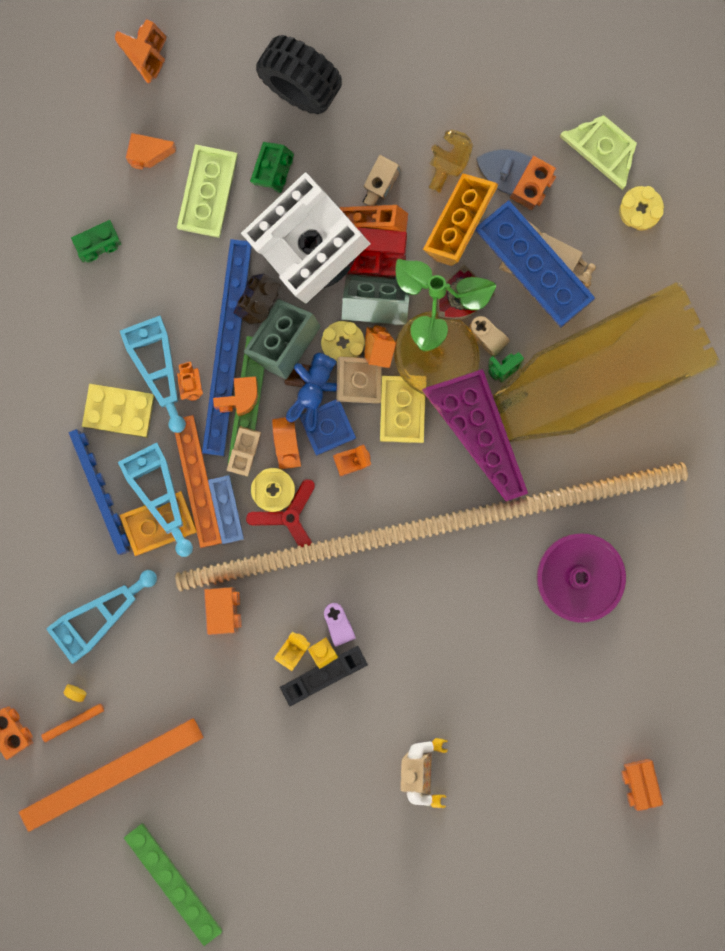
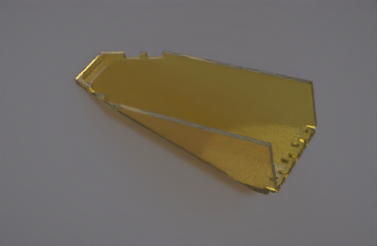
(607, 368)

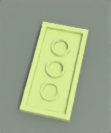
(207, 191)

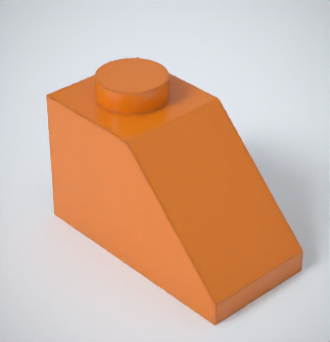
(148, 151)

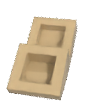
(244, 451)

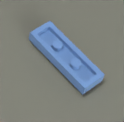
(226, 509)

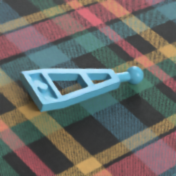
(143, 335)
(142, 464)
(68, 637)

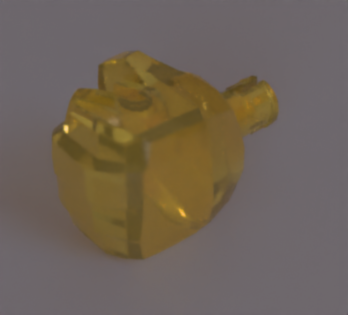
(450, 162)

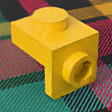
(292, 650)

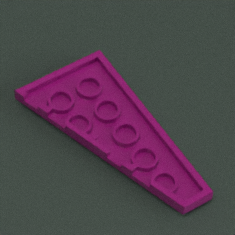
(475, 420)

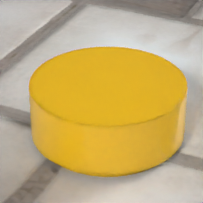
(74, 693)

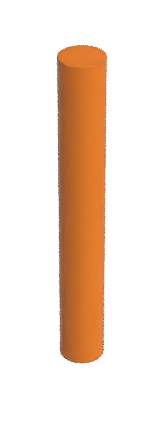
(72, 722)

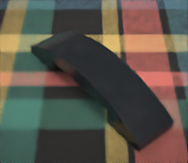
(318, 679)

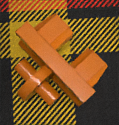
(189, 382)

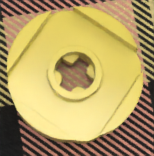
(647, 197)
(349, 332)
(281, 499)

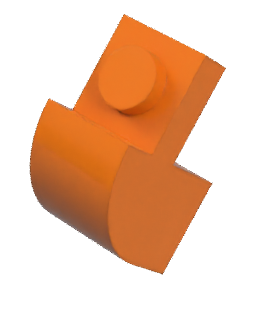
(245, 397)
(286, 443)

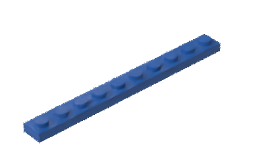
(227, 346)

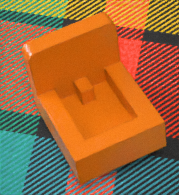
(352, 460)

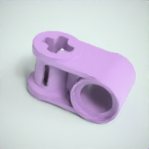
(339, 628)

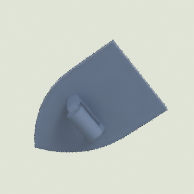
(505, 169)

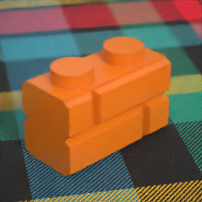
(642, 785)

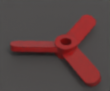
(279, 517)

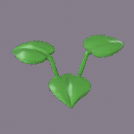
(415, 275)

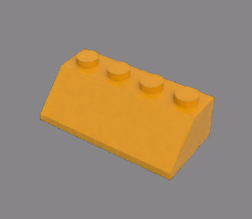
(459, 219)

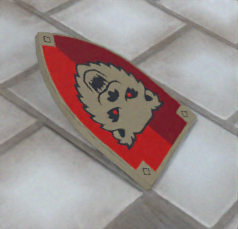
(451, 307)

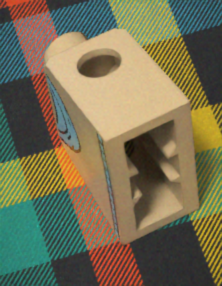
(382, 171)

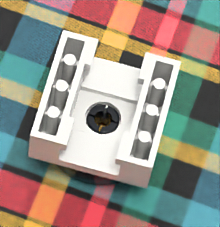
(289, 228)

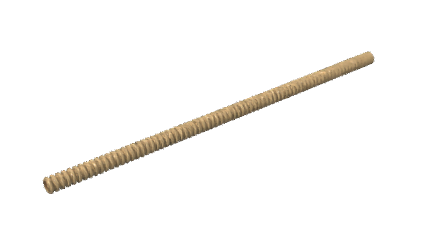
(432, 526)

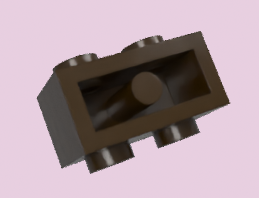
(257, 299)

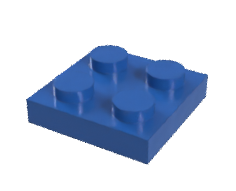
(331, 428)

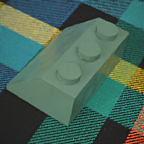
(374, 300)
(282, 338)

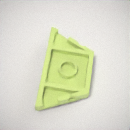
(603, 147)

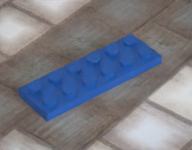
(535, 263)

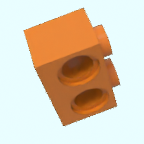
(530, 181)
(14, 728)

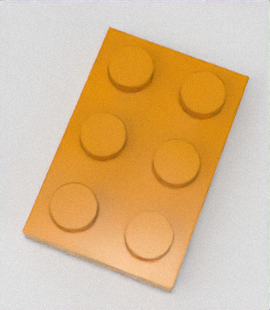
(146, 532)

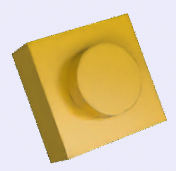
(322, 653)

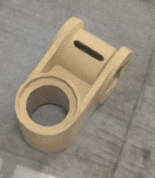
(489, 337)

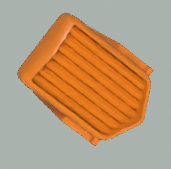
(144, 50)

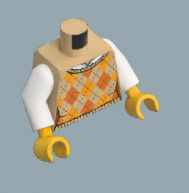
(417, 773)

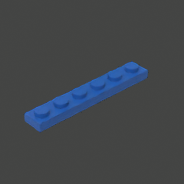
(96, 483)

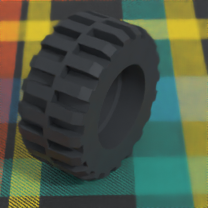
(299, 74)

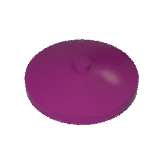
(581, 577)

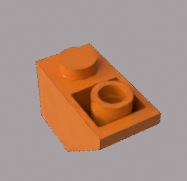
(379, 346)

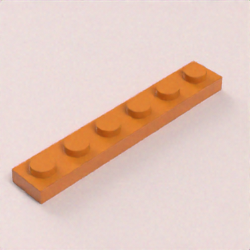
(197, 484)

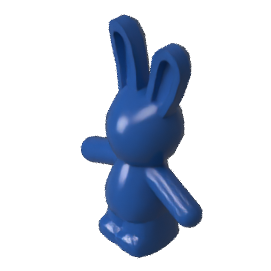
(311, 393)

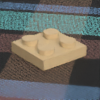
(358, 381)

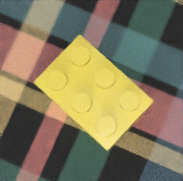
(118, 410)
(401, 412)

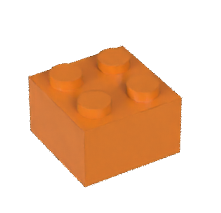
(222, 610)

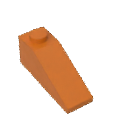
(378, 217)

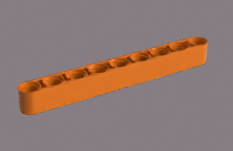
(111, 774)

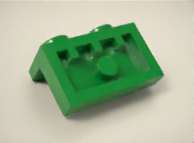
(272, 166)
(96, 241)
(508, 367)

